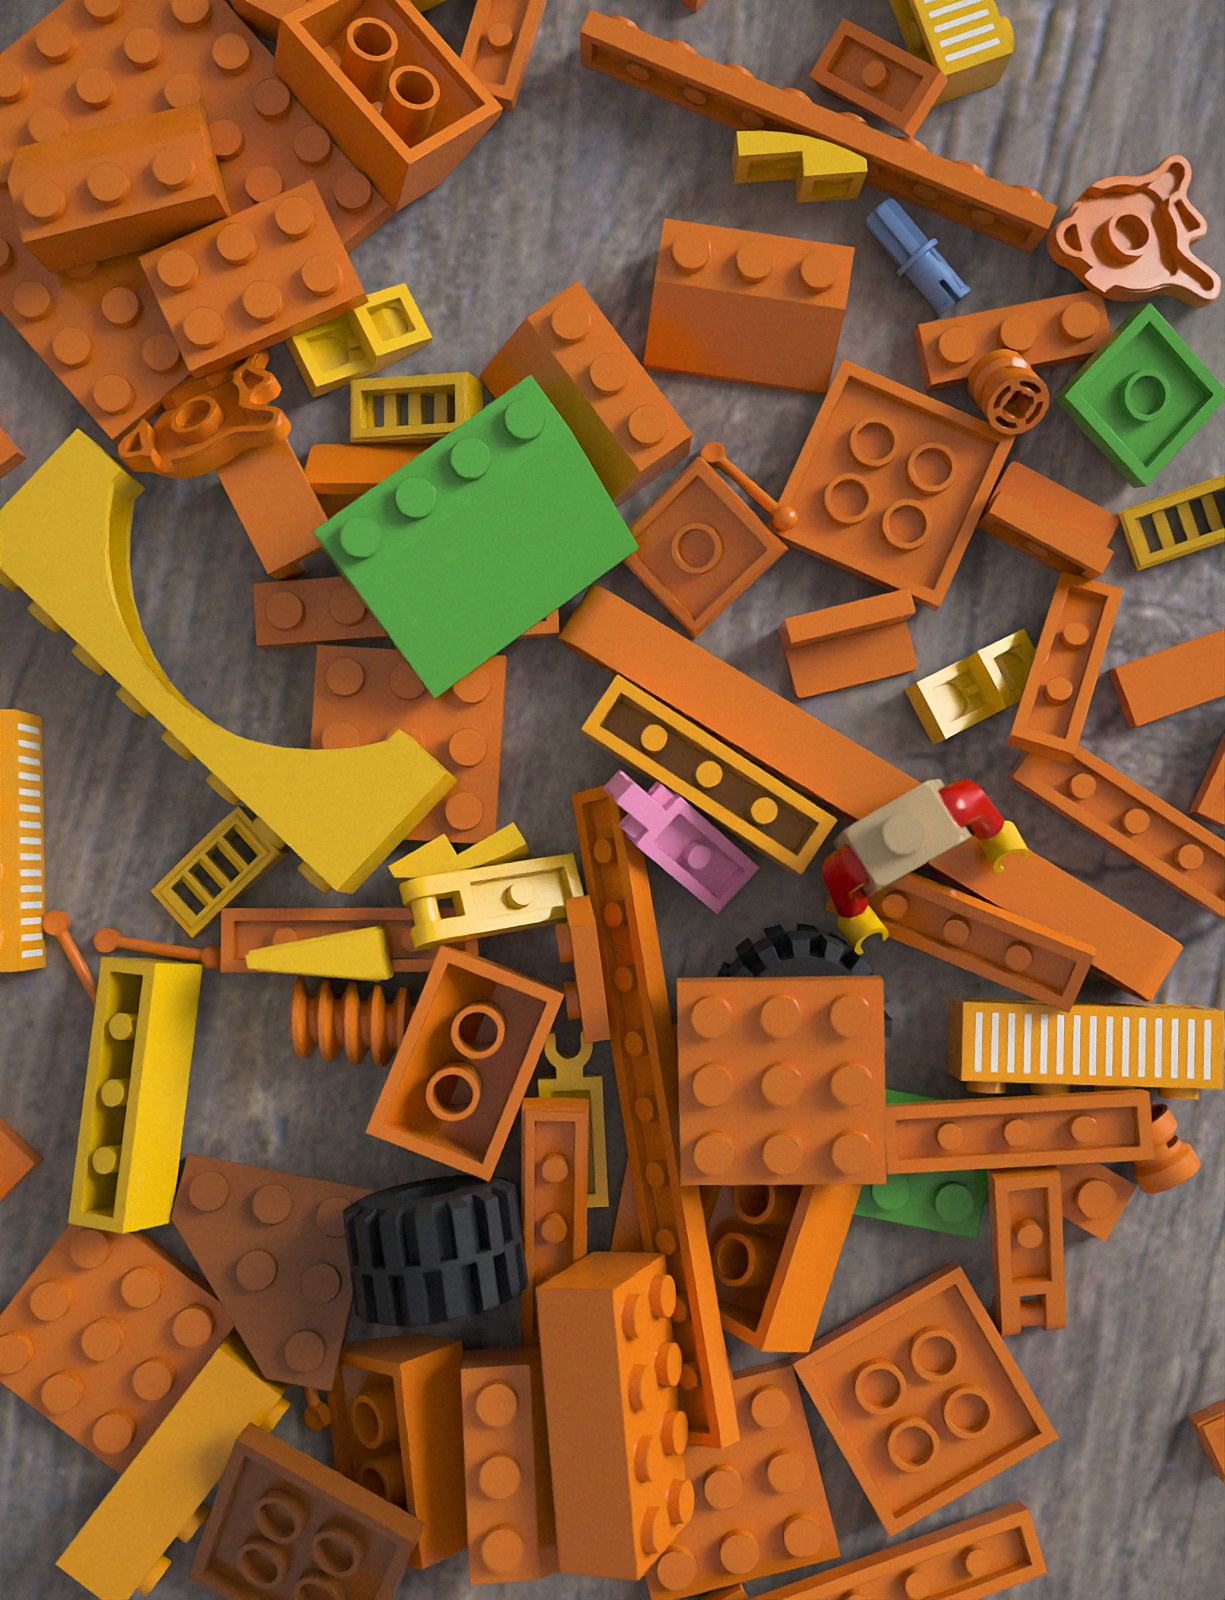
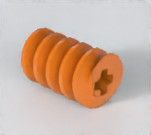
(348, 1022)

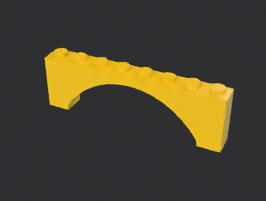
(71, 555)

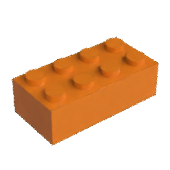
(614, 1413)

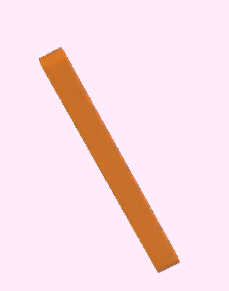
(854, 782)

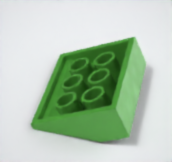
(478, 537)

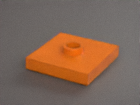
(700, 547)

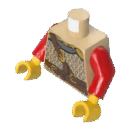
(905, 838)

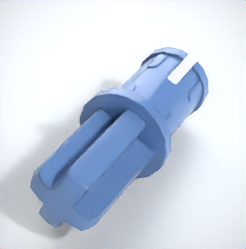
(916, 256)

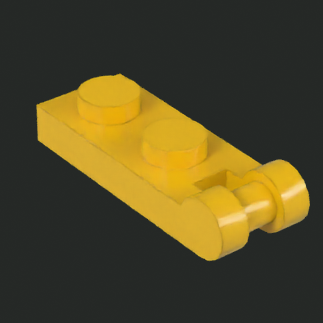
(491, 899)

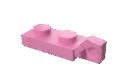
(681, 841)

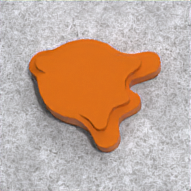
(1134, 238)
(209, 422)

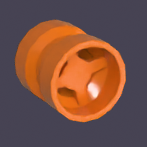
(1008, 391)
(1173, 1160)

